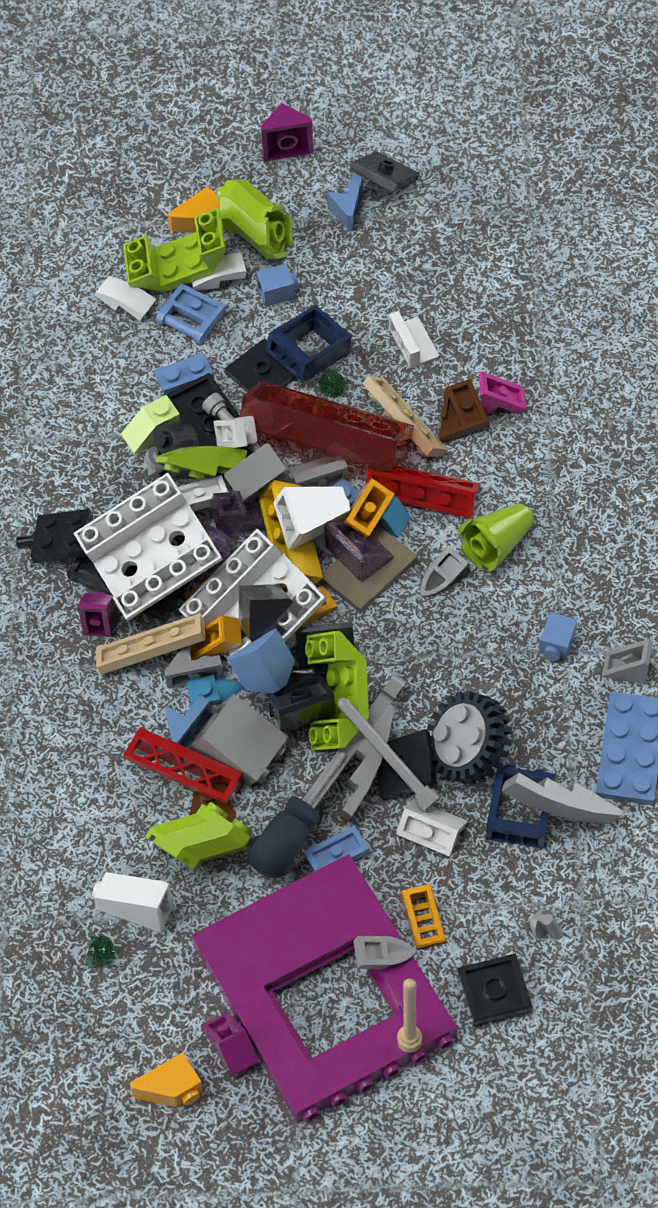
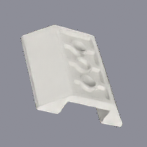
(141, 535)
(255, 564)

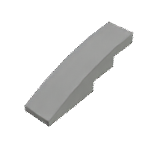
(370, 763)
(570, 802)

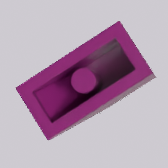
(97, 614)
(230, 1043)

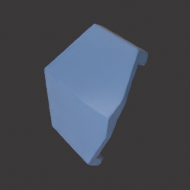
(263, 664)

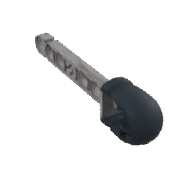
(276, 847)

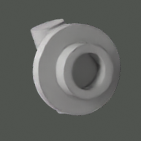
(153, 467)
(544, 922)

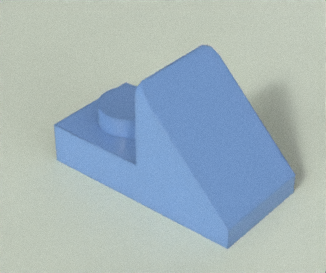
(346, 205)
(185, 727)

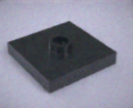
(384, 171)
(258, 366)
(417, 755)
(495, 989)

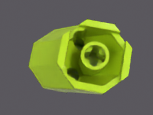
(255, 218)
(201, 836)

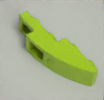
(202, 460)

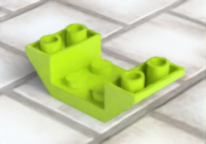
(179, 260)
(346, 679)

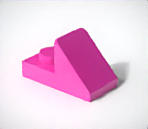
(501, 393)

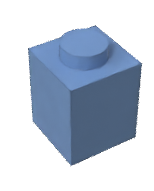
(276, 284)
(557, 636)

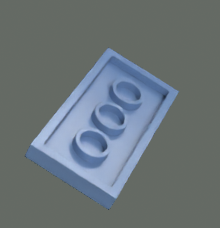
(629, 749)

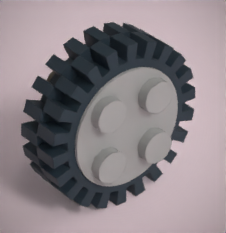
(469, 737)

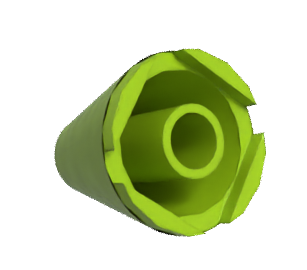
(494, 535)

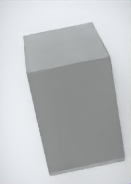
(629, 662)

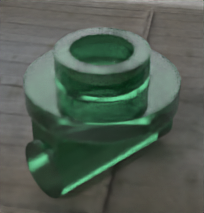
(333, 383)
(100, 951)

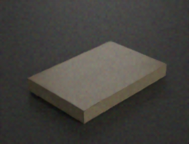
(362, 594)

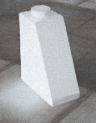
(307, 510)
(134, 899)

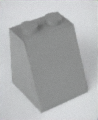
(240, 740)

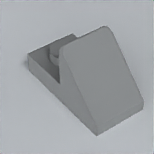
(183, 669)

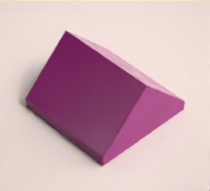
(286, 134)

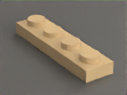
(399, 410)
(150, 643)

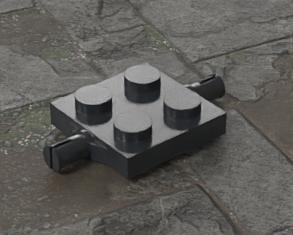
(55, 536)

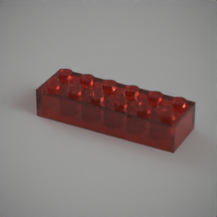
(327, 426)

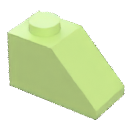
(141, 430)

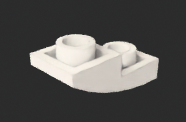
(229, 268)
(119, 293)

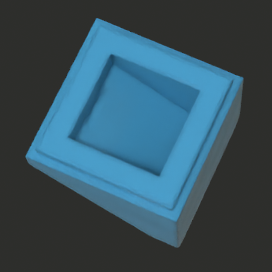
(395, 518)

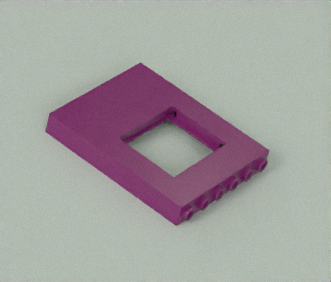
(292, 936)

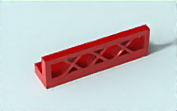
(429, 490)
(184, 760)

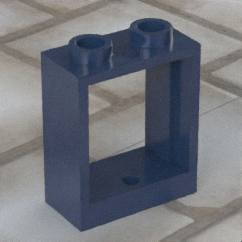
(296, 361)
(514, 831)

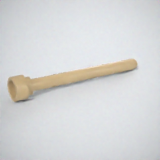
(409, 1036)

